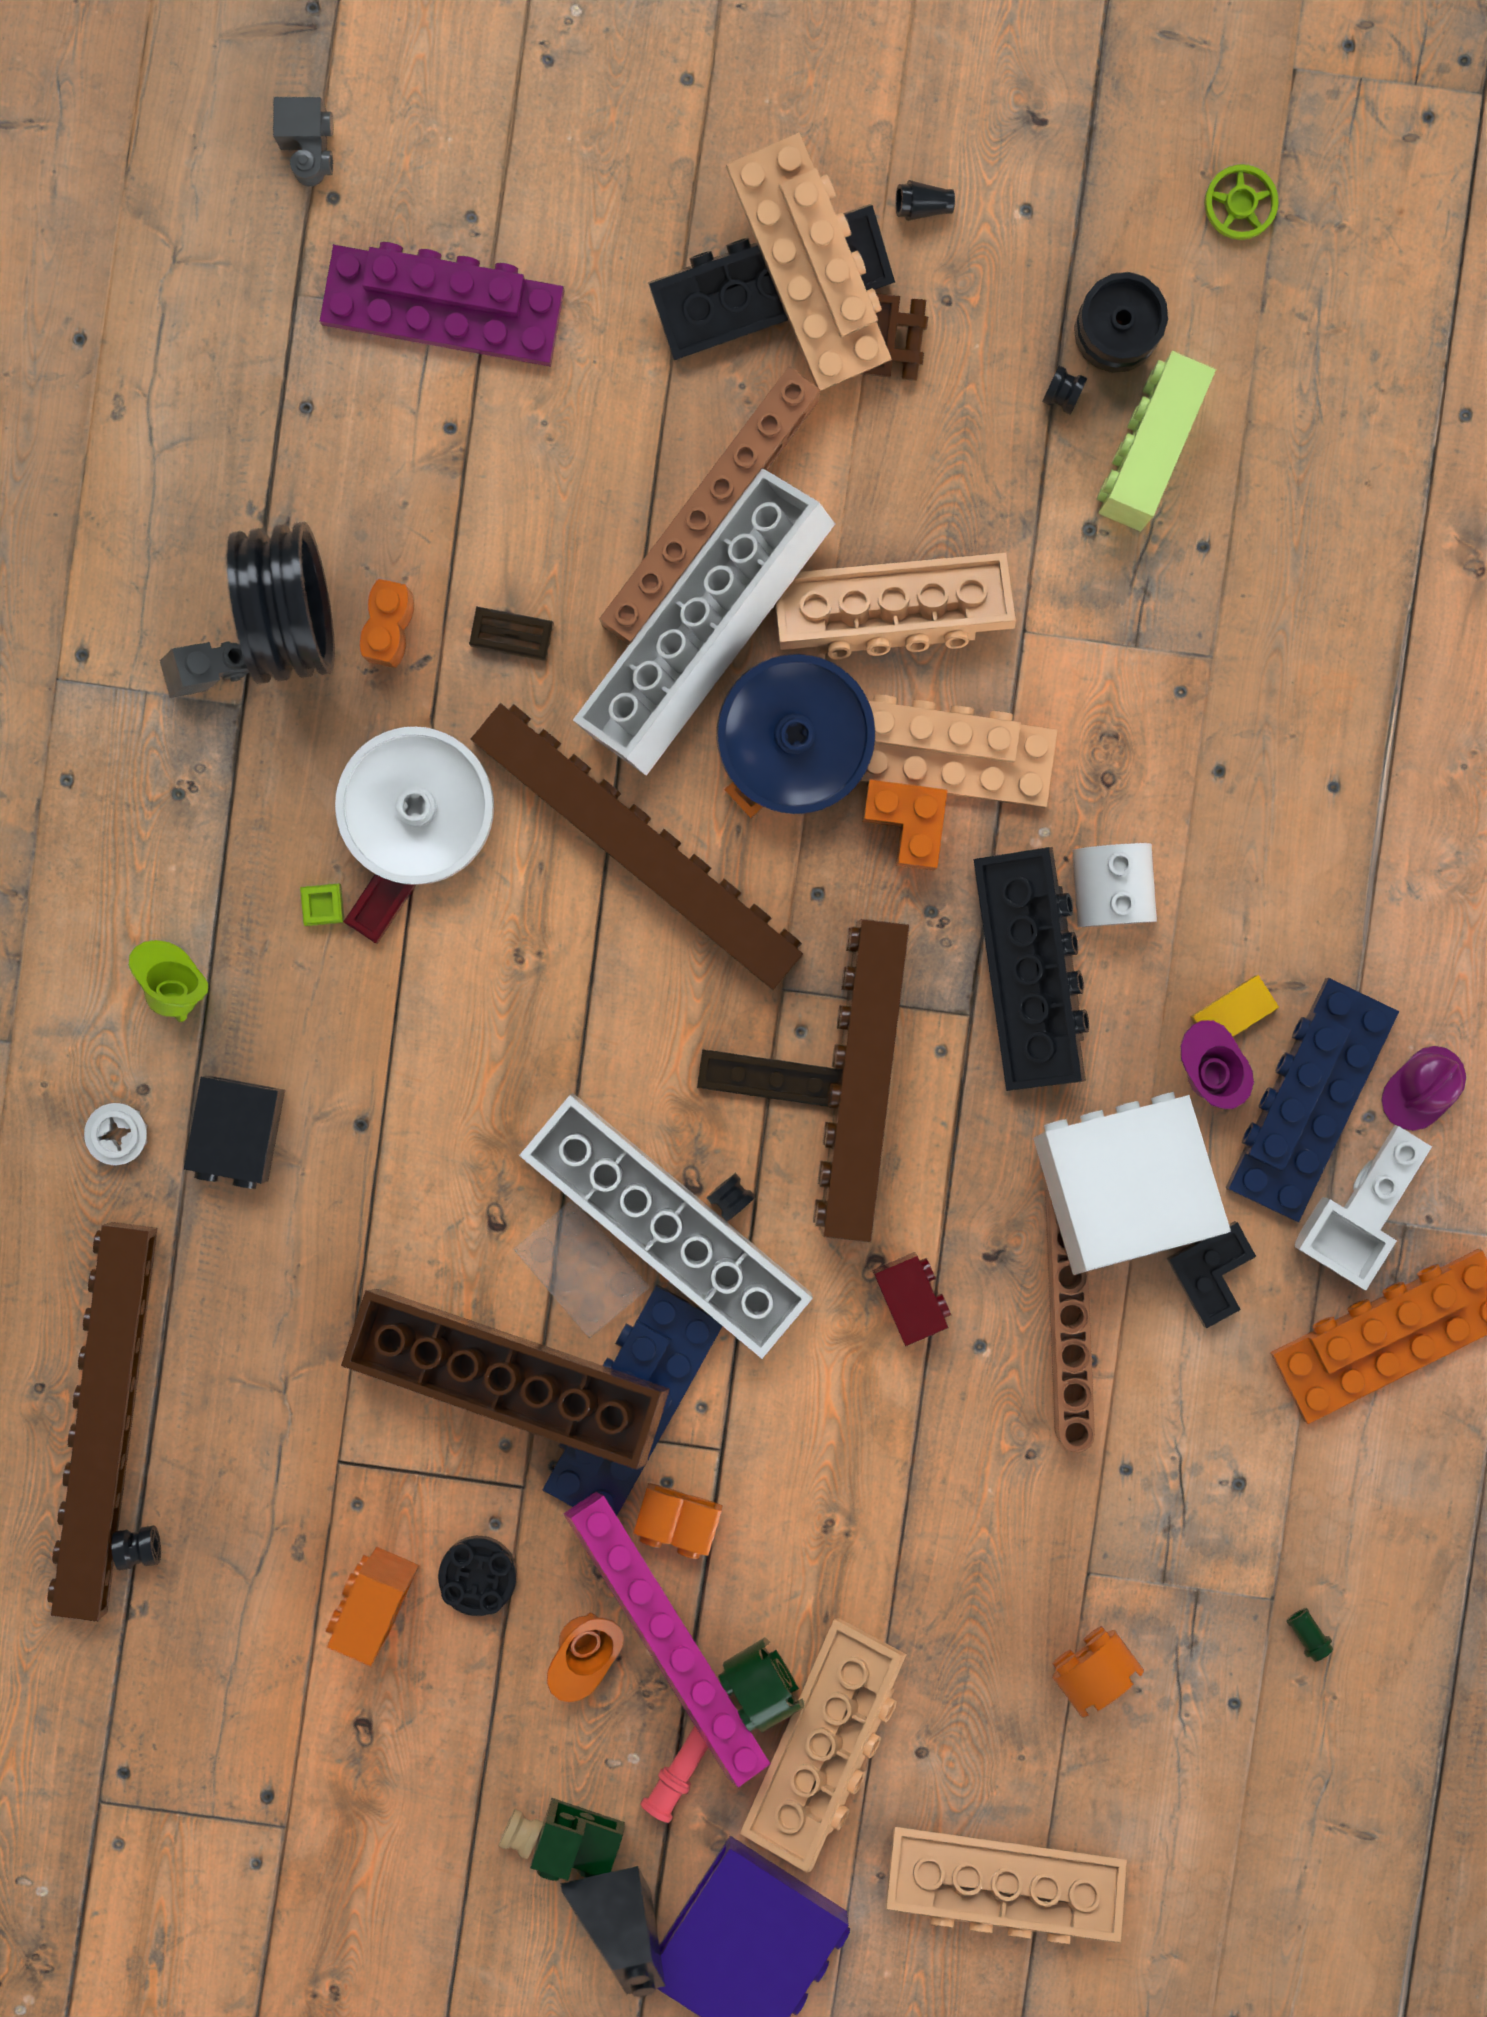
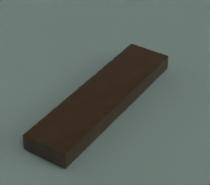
(765, 1077)

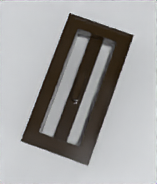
(543, 640)

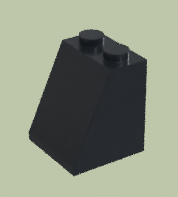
(622, 1925)

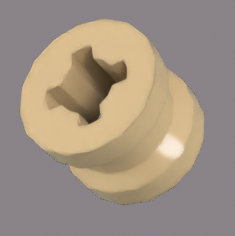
(520, 1834)

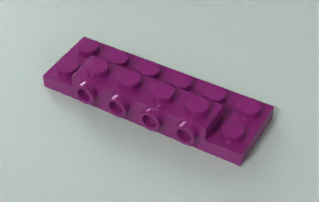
(442, 302)

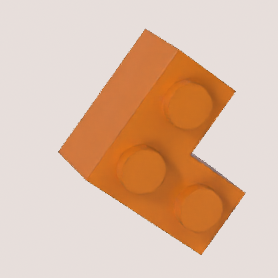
(916, 811)

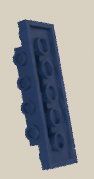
(1311, 1099)
(660, 1348)

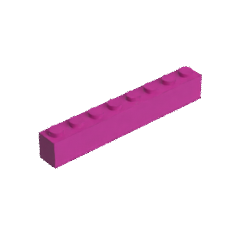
(666, 1638)

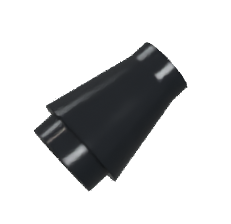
(923, 200)

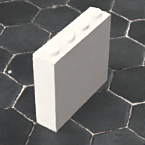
(1130, 1182)

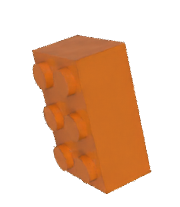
(370, 1605)

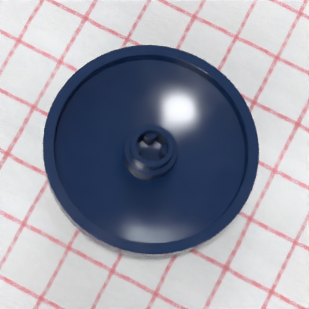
(795, 733)

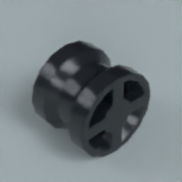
(1064, 389)
(731, 1197)

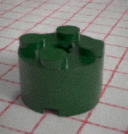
(761, 1686)

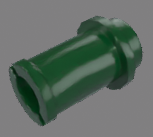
(1315, 1643)

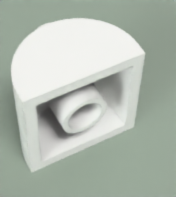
(1114, 884)

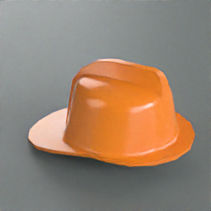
(584, 1656)

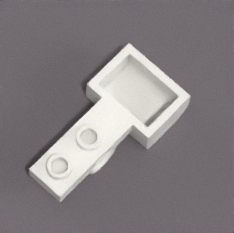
(1351, 1236)

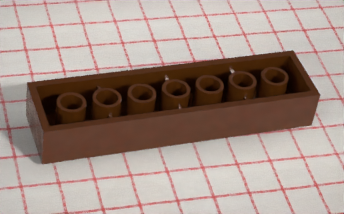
(863, 1080)
(505, 1378)

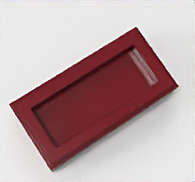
(378, 907)

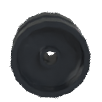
(1143, 318)

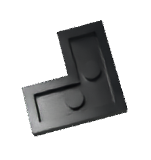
(1201, 1272)

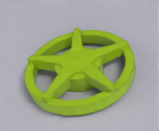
(1241, 202)

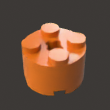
(1097, 1671)

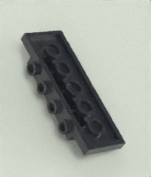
(735, 294)
(1032, 969)

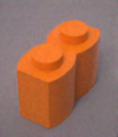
(383, 633)
(677, 1520)

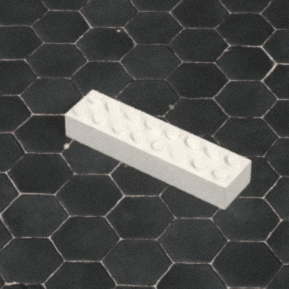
(704, 620)
(667, 1225)

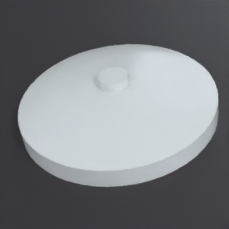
(414, 805)

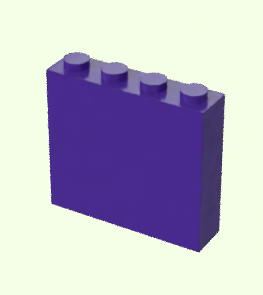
(749, 1939)

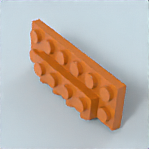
(1386, 1337)

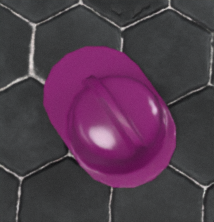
(1216, 1065)
(1424, 1088)

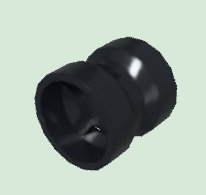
(136, 1547)

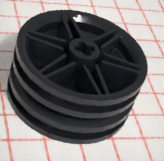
(280, 603)

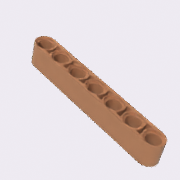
(1066, 1334)

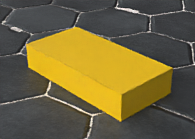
(1240, 1006)

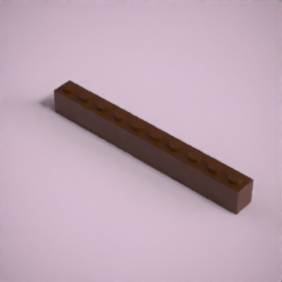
(637, 846)
(103, 1420)

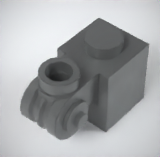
(304, 127)
(199, 667)

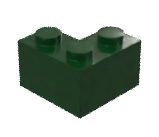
(576, 1840)

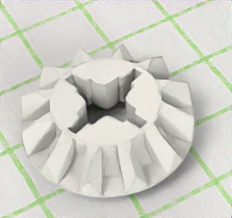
(101, 1123)

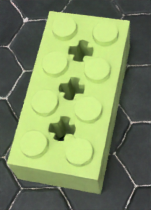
(1157, 439)

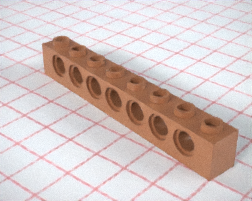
(749, 452)

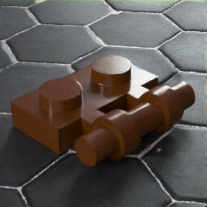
(888, 321)

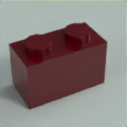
(911, 1298)

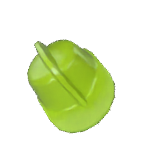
(168, 978)

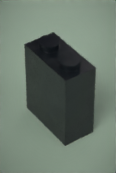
(234, 1131)

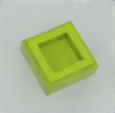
(322, 904)

